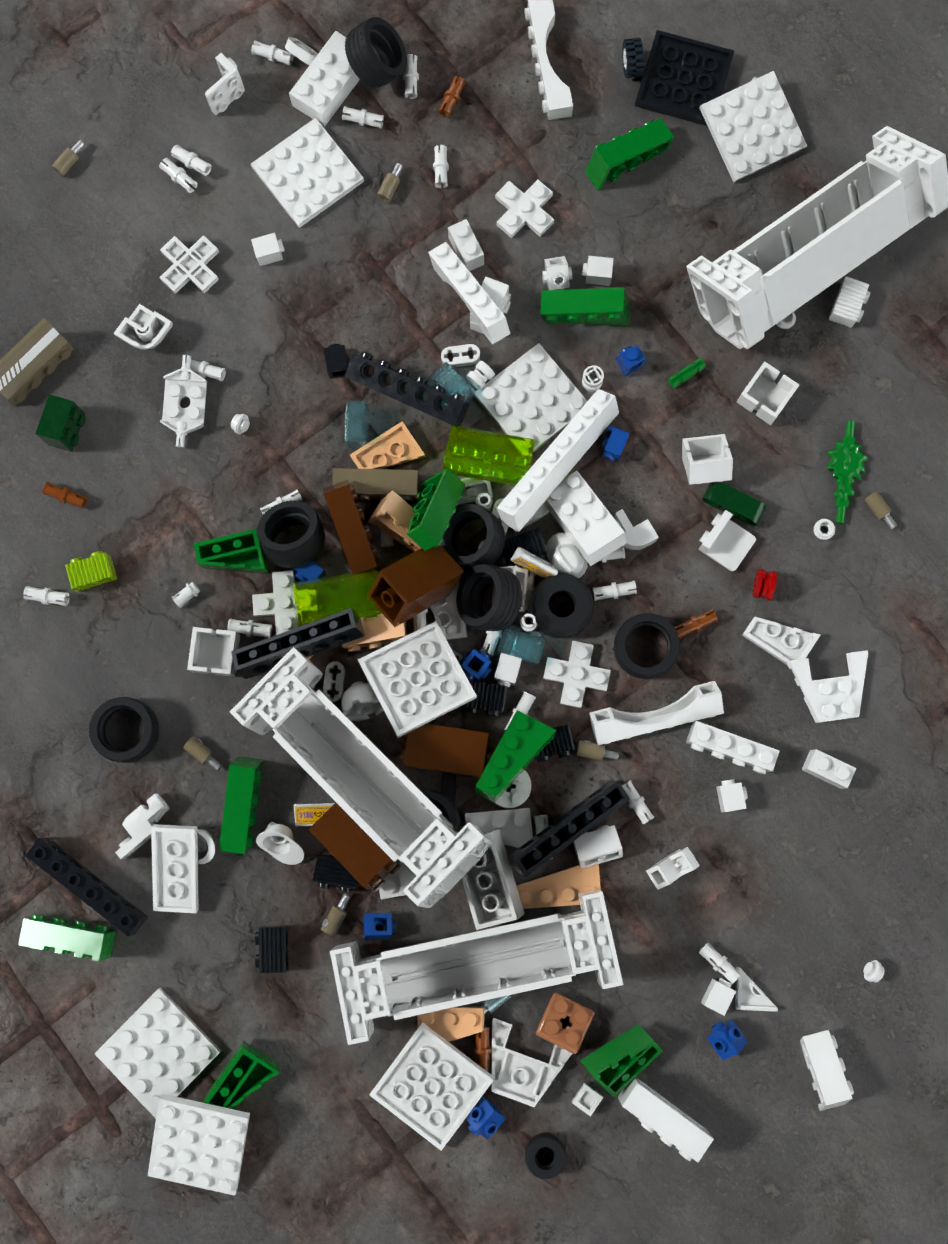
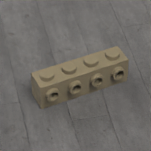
(379, 482)

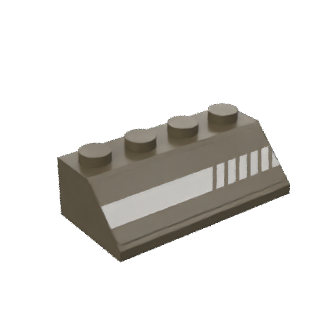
(32, 361)

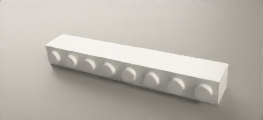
(558, 460)

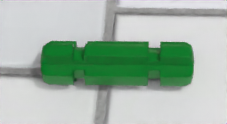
(686, 373)

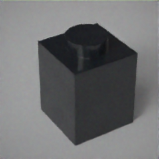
(336, 360)

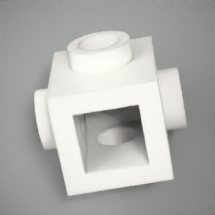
(557, 273)

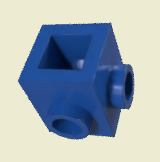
(476, 657)
(726, 1039)
(484, 1118)

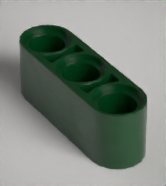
(736, 502)

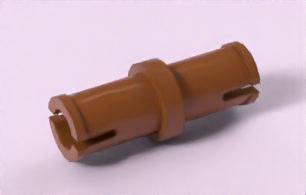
(451, 96)
(64, 495)
(696, 623)
(483, 1049)

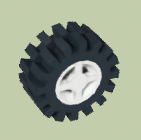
(633, 57)

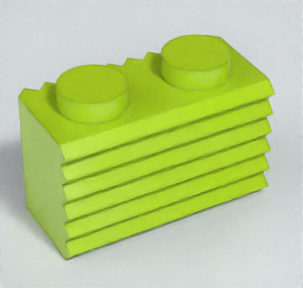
(90, 571)

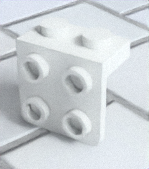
(227, 88)
(726, 542)

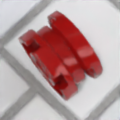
(764, 584)

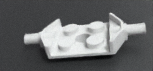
(179, 385)

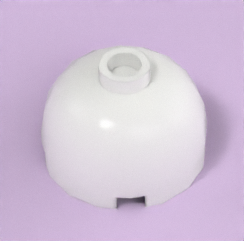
(359, 702)

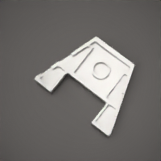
(832, 697)
(520, 1075)

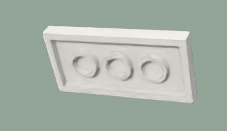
(175, 868)

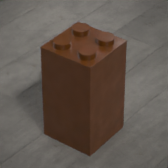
(414, 584)
(445, 750)
(354, 848)

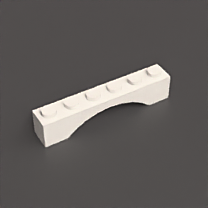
(556, 94)
(484, 310)
(697, 704)

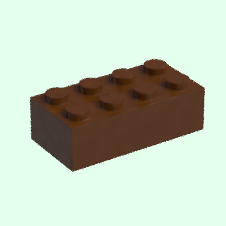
(349, 526)

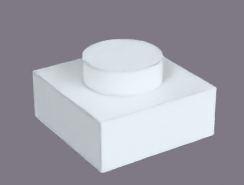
(587, 1099)

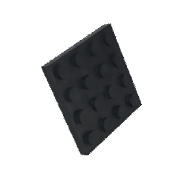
(682, 76)

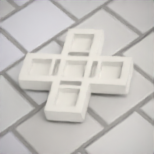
(524, 208)
(189, 264)
(278, 603)
(576, 674)

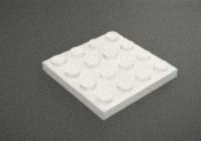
(753, 126)
(307, 172)
(532, 397)
(417, 679)
(157, 1051)
(432, 1086)
(198, 1144)

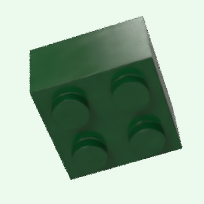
(60, 423)

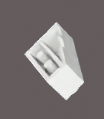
(826, 1070)

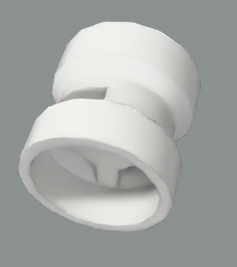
(480, 375)
(592, 383)

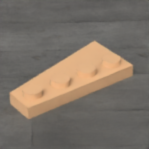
(559, 888)

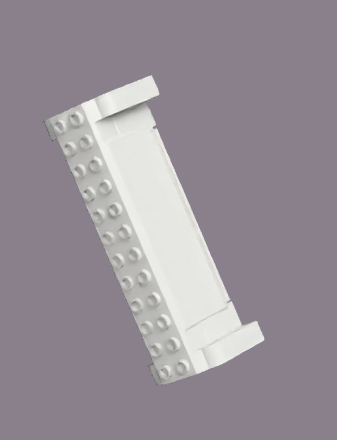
(821, 238)
(361, 778)
(474, 966)

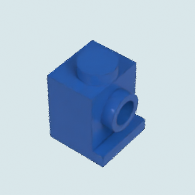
(630, 360)
(614, 444)
(309, 572)
(372, 920)

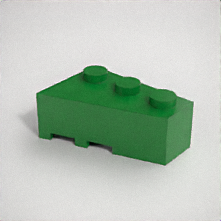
(232, 553)
(622, 1059)
(241, 1077)

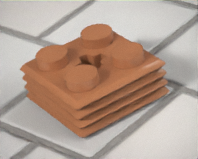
(551, 1027)

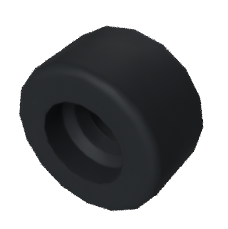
(540, 1170)

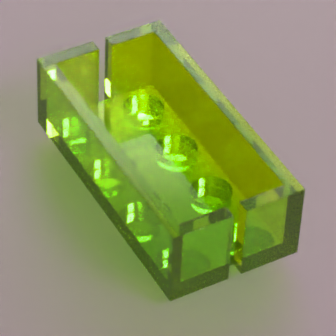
(488, 455)
(332, 595)

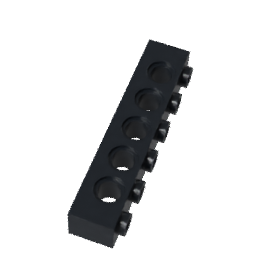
(359, 372)
(307, 639)
(568, 828)
(86, 886)

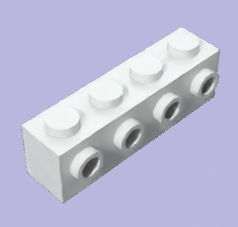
(731, 746)

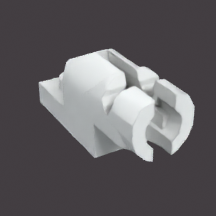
(139, 824)

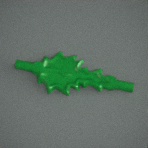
(847, 463)

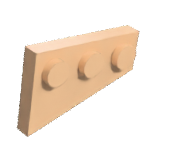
(388, 449)
(454, 1022)

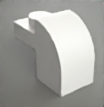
(637, 536)
(672, 867)

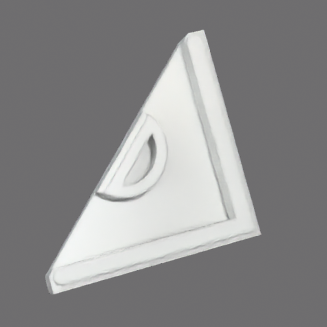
(750, 996)

